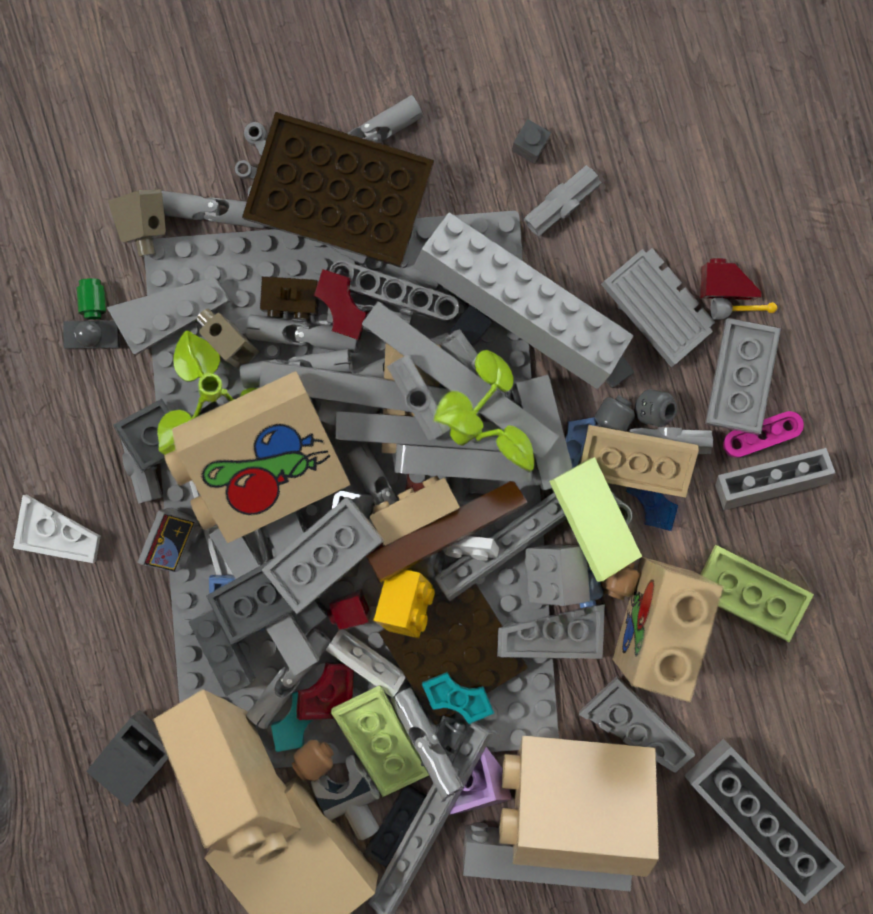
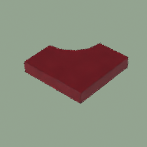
(329, 691)

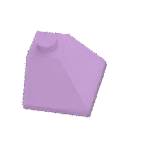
(483, 786)

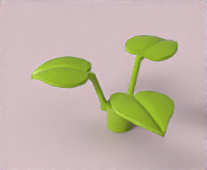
(193, 360)
(464, 424)

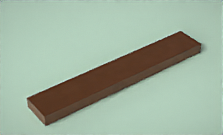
(446, 531)

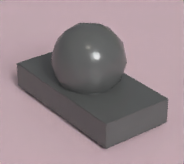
(91, 334)

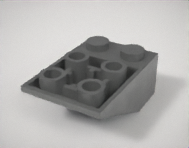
(130, 758)

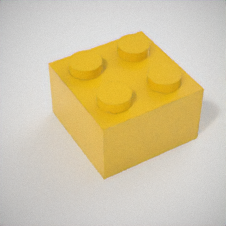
(405, 603)

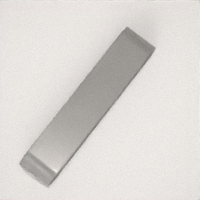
(409, 291)
(457, 463)

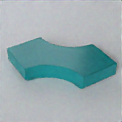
(469, 702)
(289, 731)

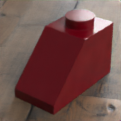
(726, 281)
(349, 610)

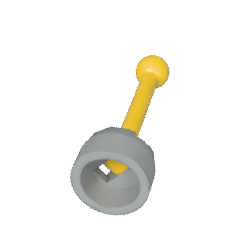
(722, 308)

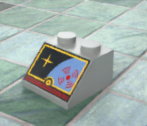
(170, 540)

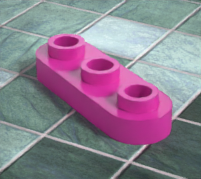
(774, 433)

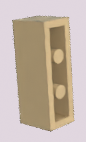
(413, 509)

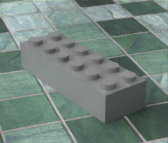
(764, 821)
(490, 859)

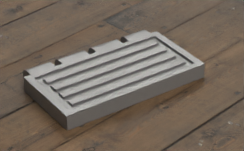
(658, 307)

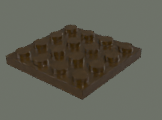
(457, 640)

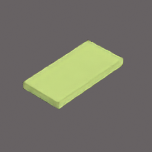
(595, 519)
(757, 593)
(380, 740)

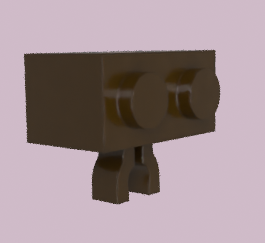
(289, 296)

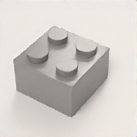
(557, 575)

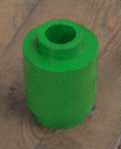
(91, 298)

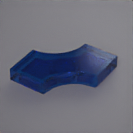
(657, 509)

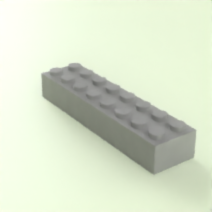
(523, 300)

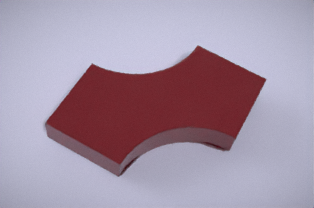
(346, 315)

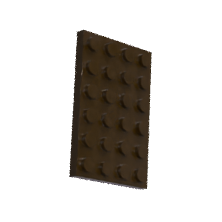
(338, 189)

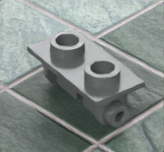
(449, 734)

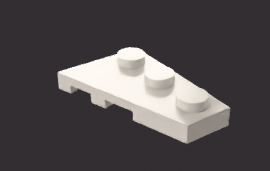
(51, 533)

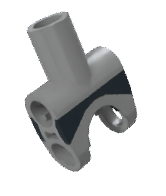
(349, 798)

